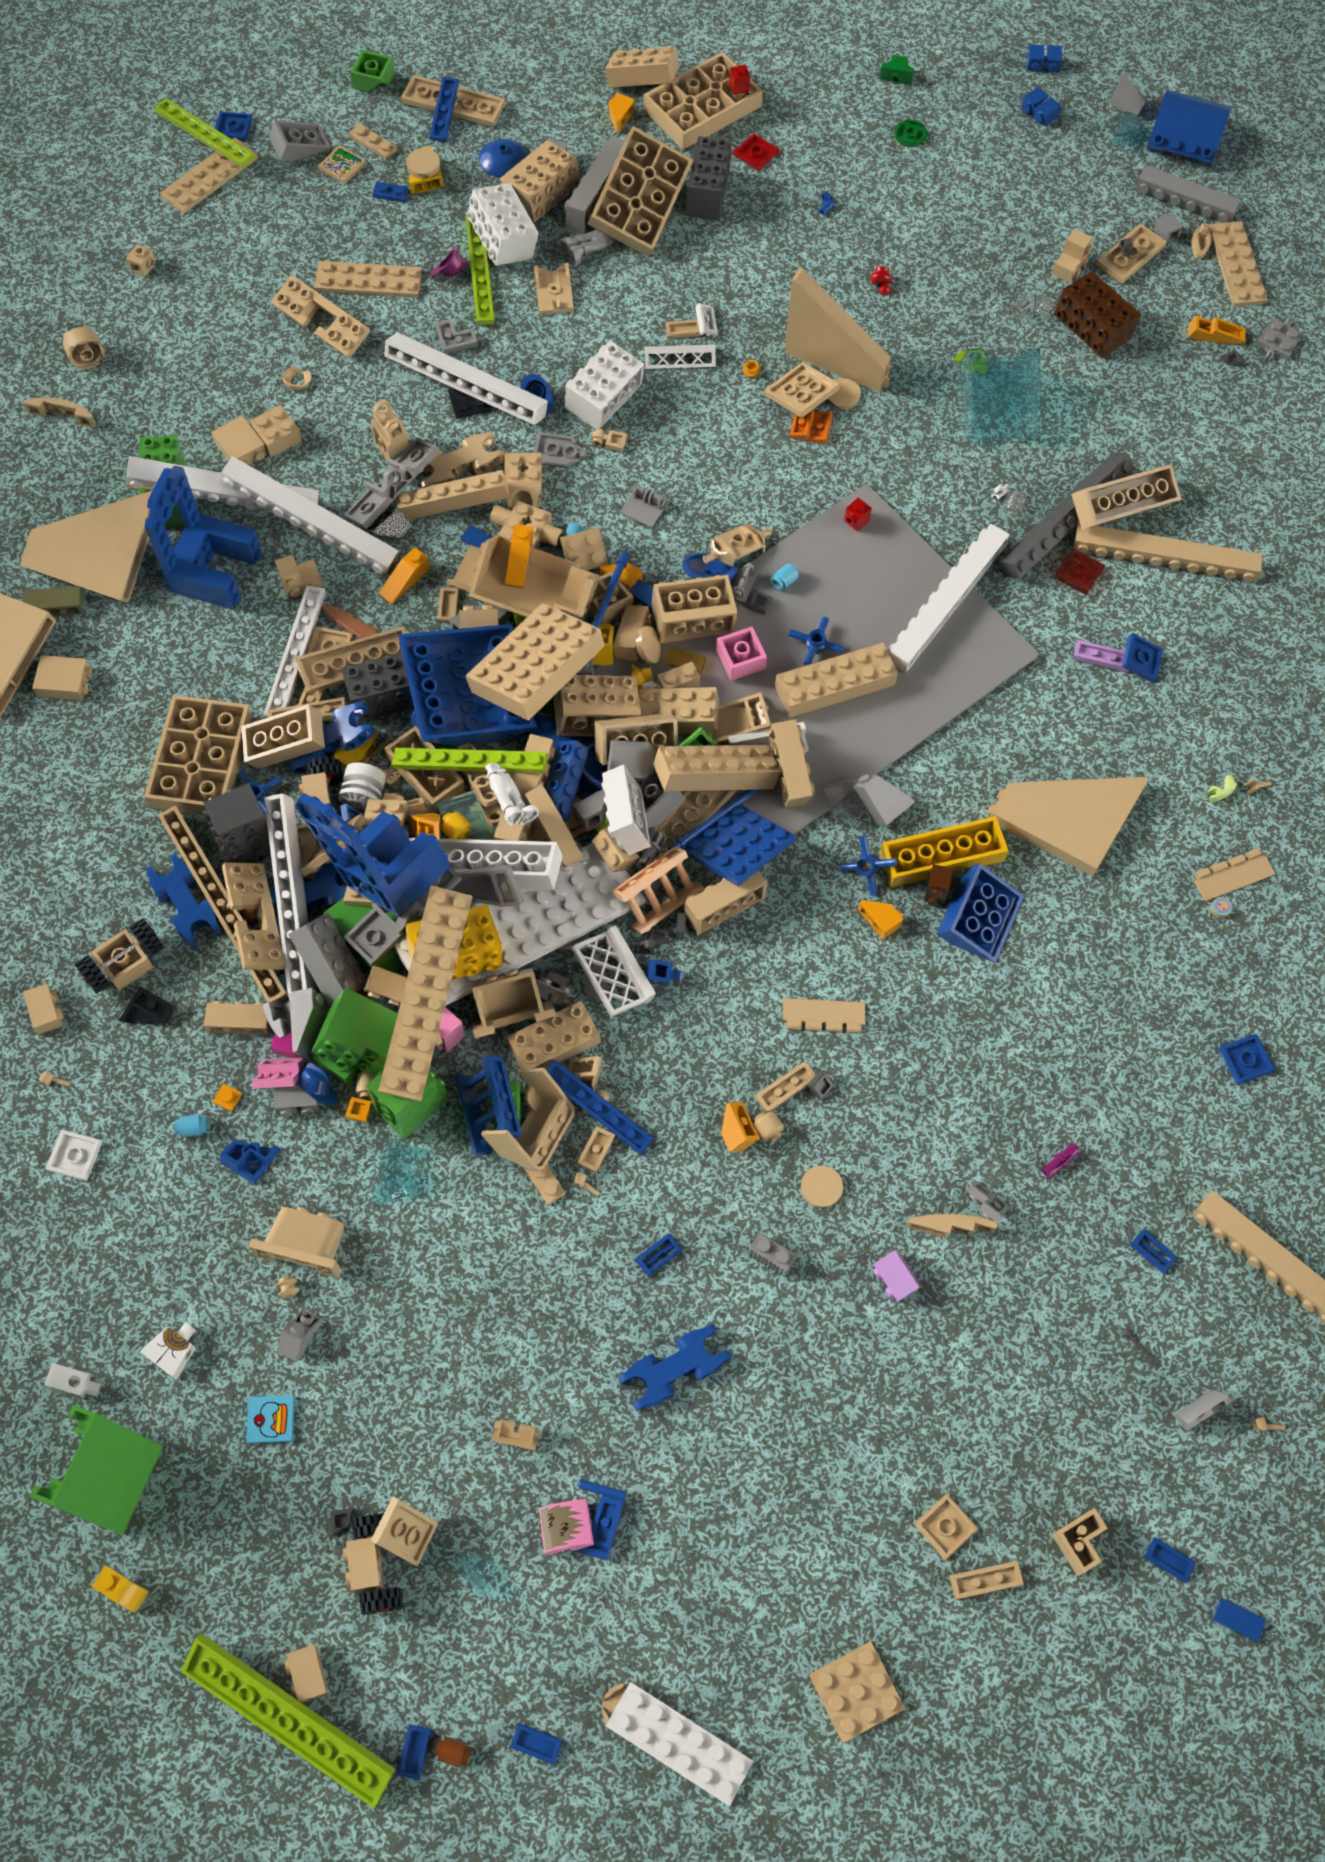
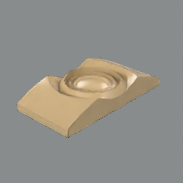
(741, 717)

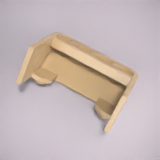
(543, 1127)

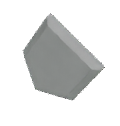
(558, 449)
(636, 757)

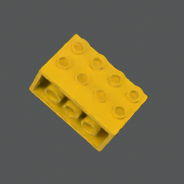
(479, 946)

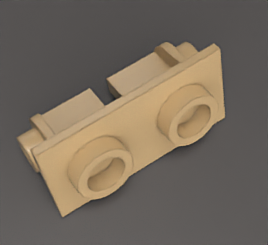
(525, 1437)

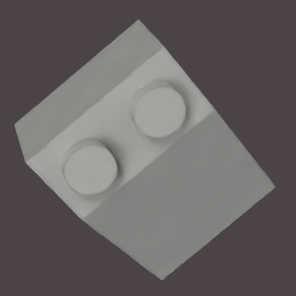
(297, 140)
(307, 1015)

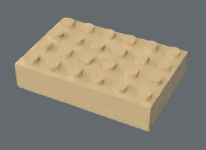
(700, 102)
(640, 191)
(535, 661)
(197, 753)

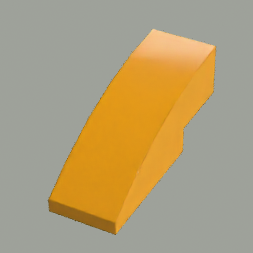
(1216, 331)

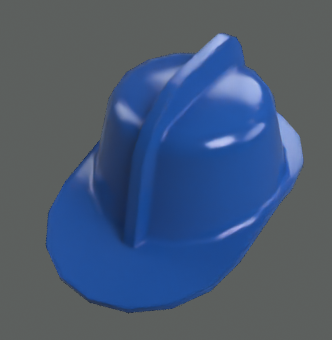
(538, 386)
(316, 1083)

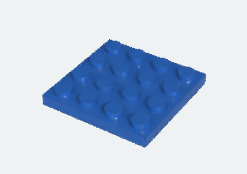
(739, 844)

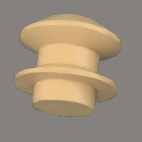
(287, 1287)

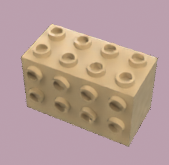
(543, 179)
(594, 699)

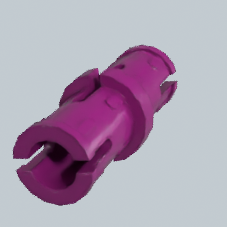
(1061, 1160)

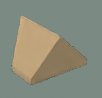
(586, 1069)

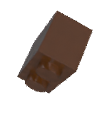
(938, 885)

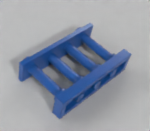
(501, 1098)

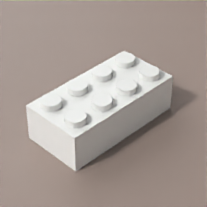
(625, 810)

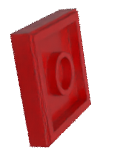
(756, 152)

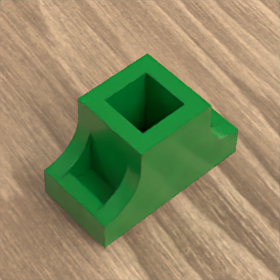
(897, 70)

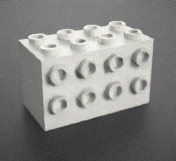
(502, 224)
(603, 385)

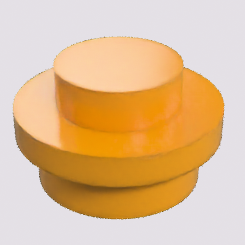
(751, 368)

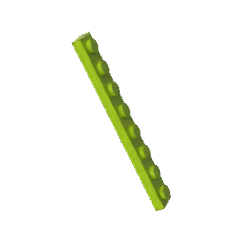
(204, 133)
(480, 277)
(468, 760)

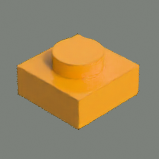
(227, 1097)
(358, 1110)

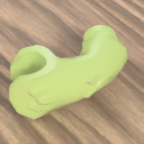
(1219, 794)

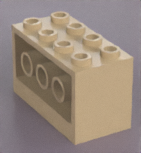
(693, 609)

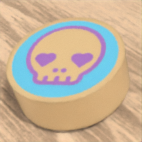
(1221, 907)

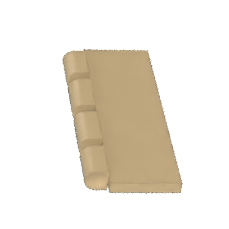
(1239, 874)
(820, 1012)

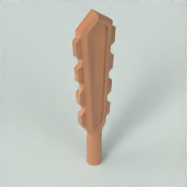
(347, 622)

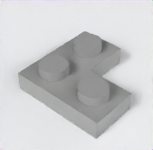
(454, 341)
(993, 1206)

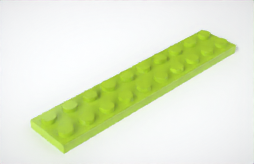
(287, 1720)

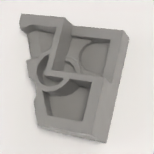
(1128, 97)
(278, 1017)
(1201, 1408)

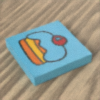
(270, 1419)

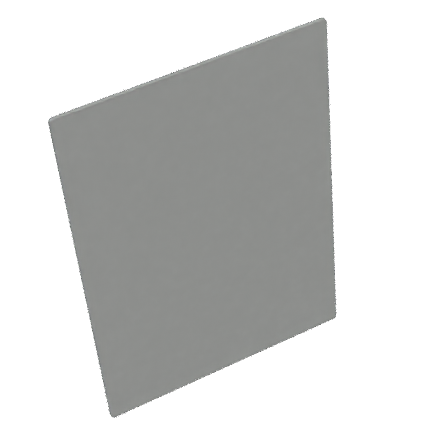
(869, 591)

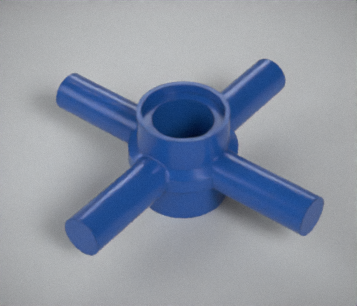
(816, 635)
(258, 788)
(863, 869)

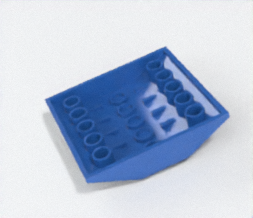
(440, 692)

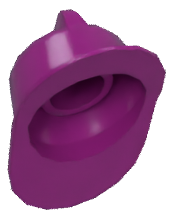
(451, 265)

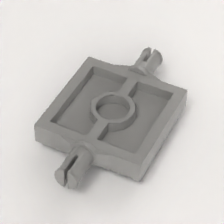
(1278, 338)

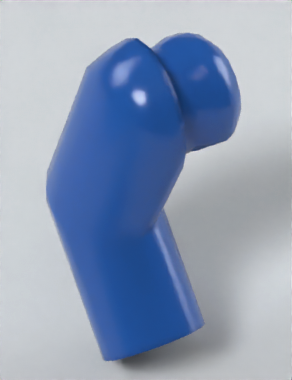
(827, 202)

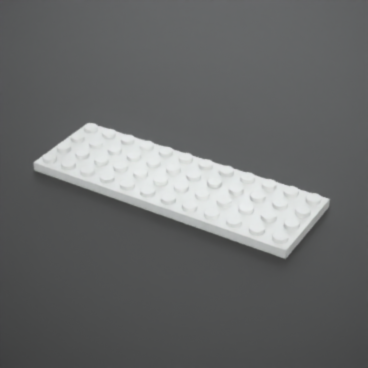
(548, 917)

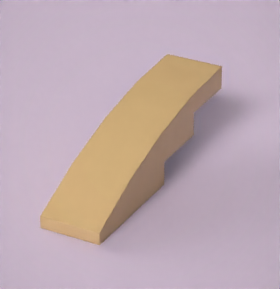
(554, 825)
(945, 1223)

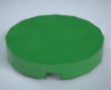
(915, 134)

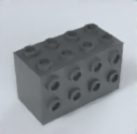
(380, 685)
(238, 825)

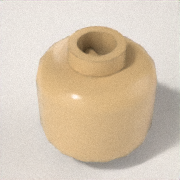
(768, 1126)

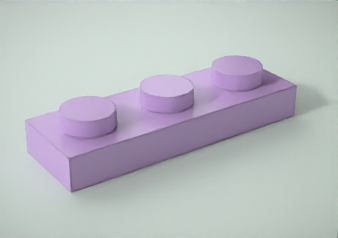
(1099, 655)

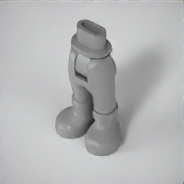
(585, 244)

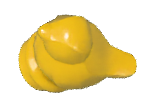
(642, 675)

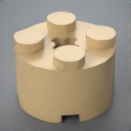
(83, 347)

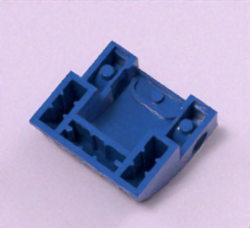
(1189, 127)

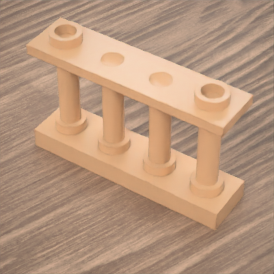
(643, 880)

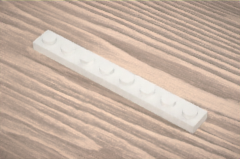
(296, 646)

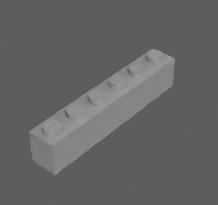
(1187, 194)

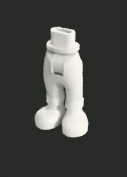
(509, 796)

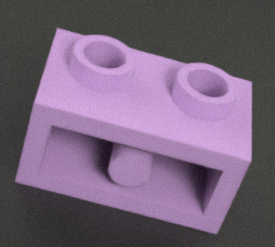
(896, 1275)

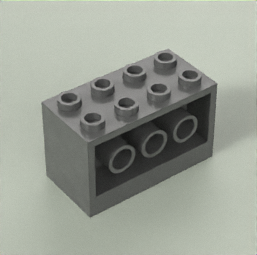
(708, 178)

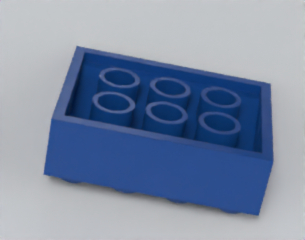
(980, 913)

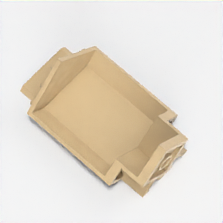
(547, 580)

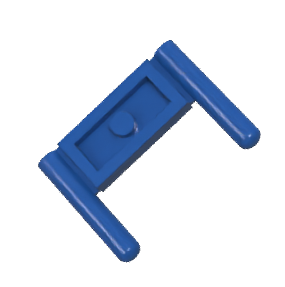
(605, 1520)

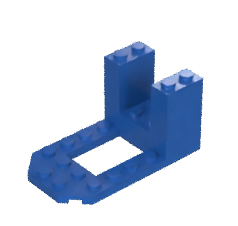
(202, 537)
(378, 860)

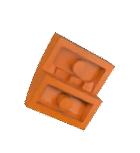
(802, 426)

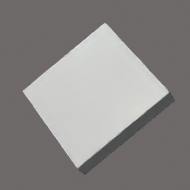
(74, 1155)

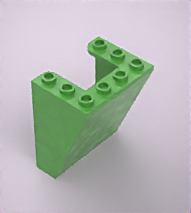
(104, 1473)

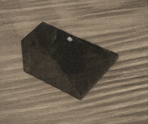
(390, 525)

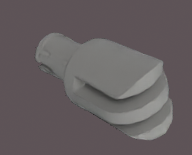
(657, 843)

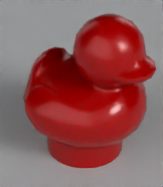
(882, 277)

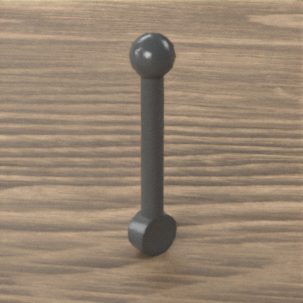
(1153, 1359)

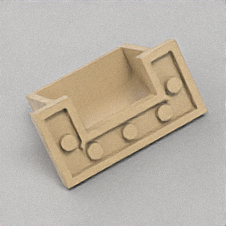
(508, 1001)
(302, 1240)

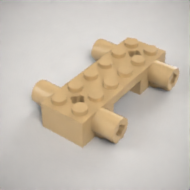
(529, 516)

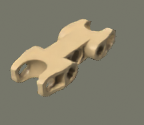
(468, 457)
(487, 799)

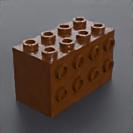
(1097, 314)

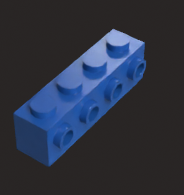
(566, 775)

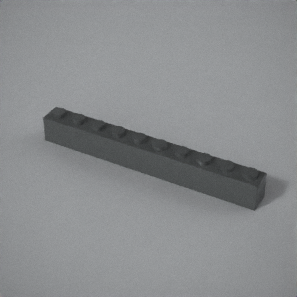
(1059, 520)

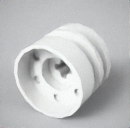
(360, 784)

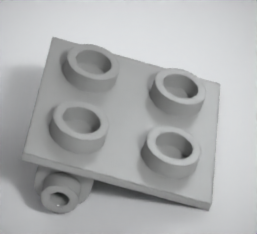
(644, 506)

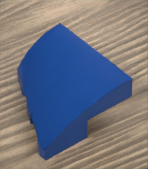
(240, 1156)

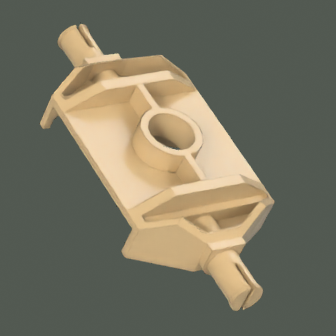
(736, 544)

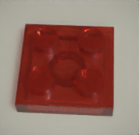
(1079, 571)

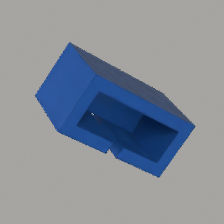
(1038, 62)
(1042, 112)

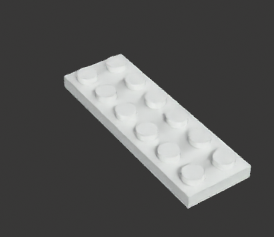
(679, 1743)

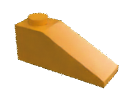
(519, 555)
(405, 575)
(428, 823)

